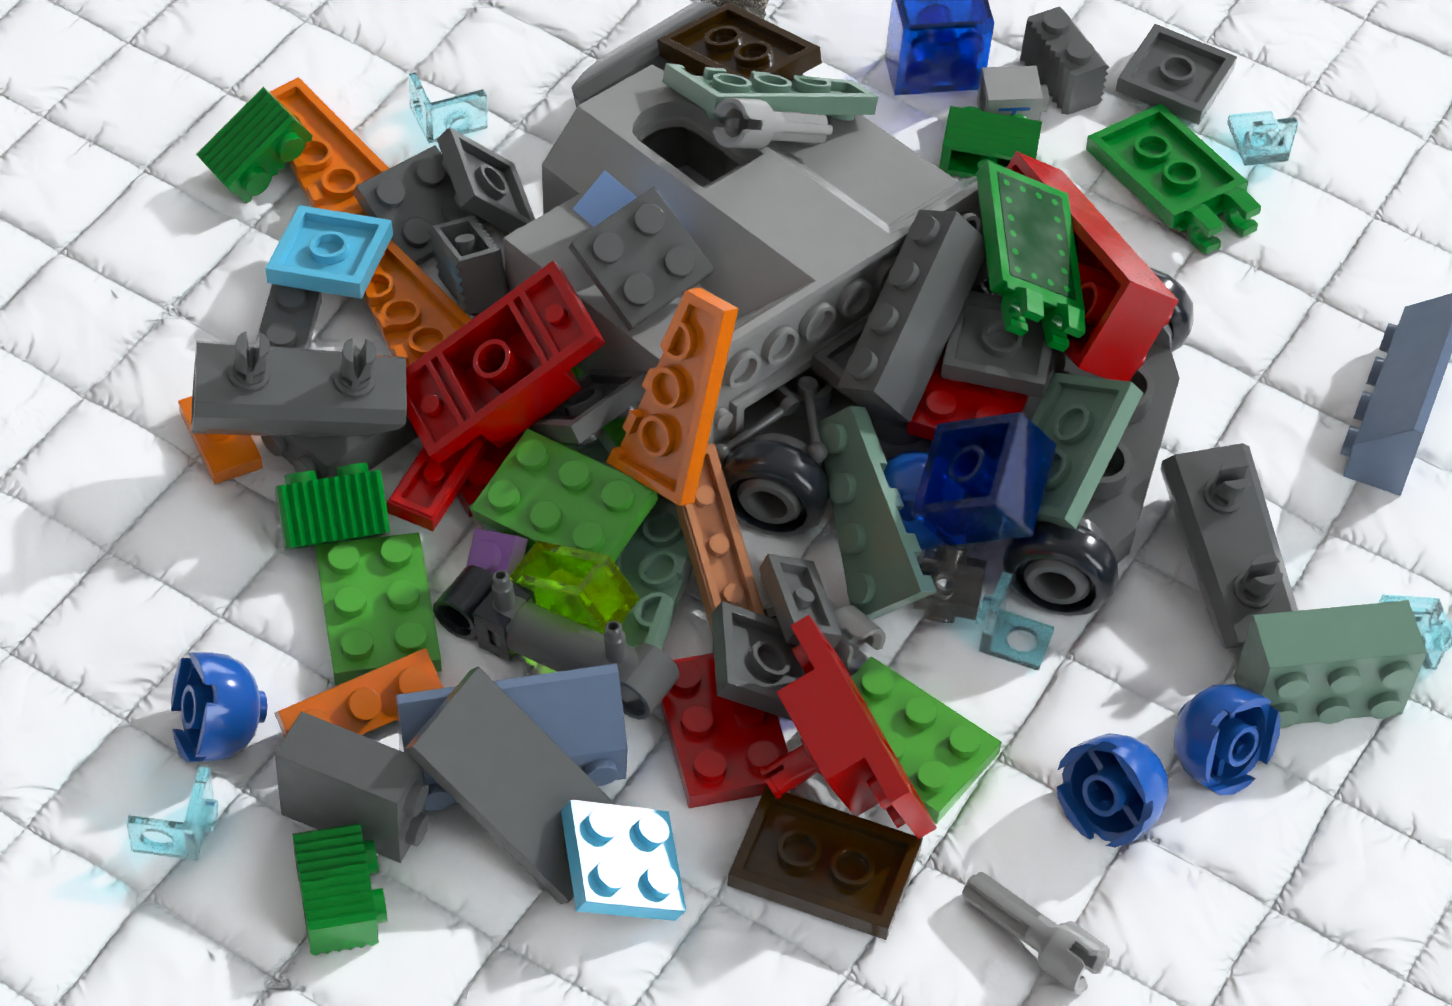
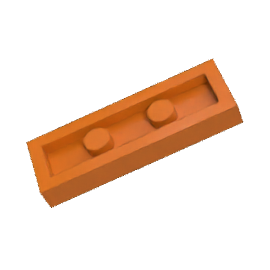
(369, 698)

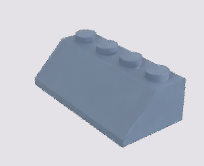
(1402, 396)
(573, 707)

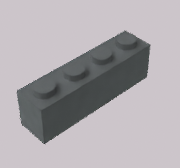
(914, 315)

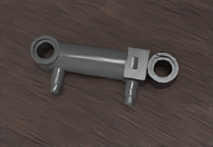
(512, 623)

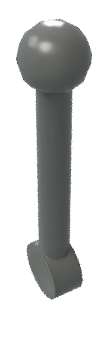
(808, 388)
(786, 407)

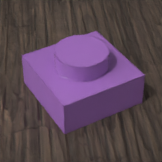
(496, 551)

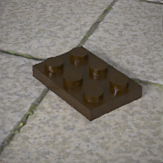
(739, 44)
(825, 862)

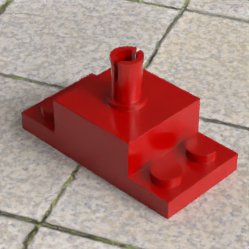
(502, 367)
(841, 739)

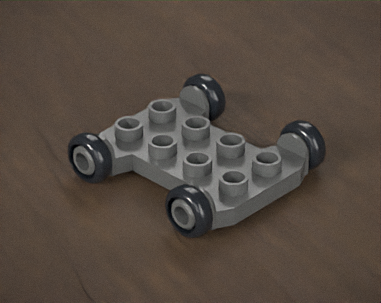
(1056, 568)

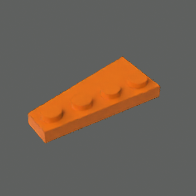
(334, 158)
(410, 306)
(675, 417)

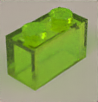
(576, 584)

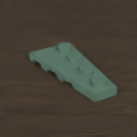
(807, 94)
(872, 540)
(658, 571)

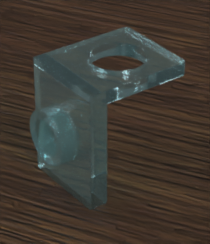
(462, 112)
(1259, 137)
(1001, 623)
(185, 835)

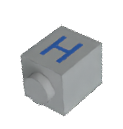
(1012, 91)

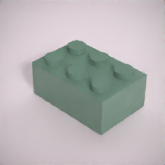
(1333, 661)

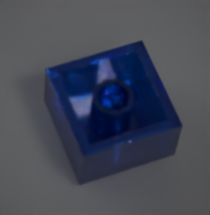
(937, 45)
(984, 479)

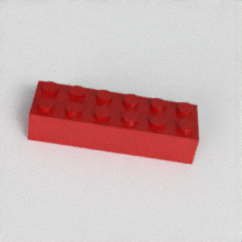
(1120, 292)

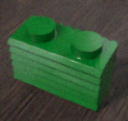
(982, 136)
(254, 145)
(332, 507)
(337, 888)

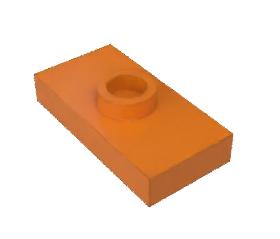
(223, 454)

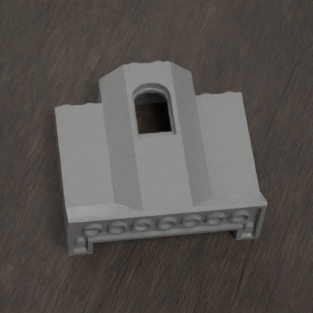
(789, 228)

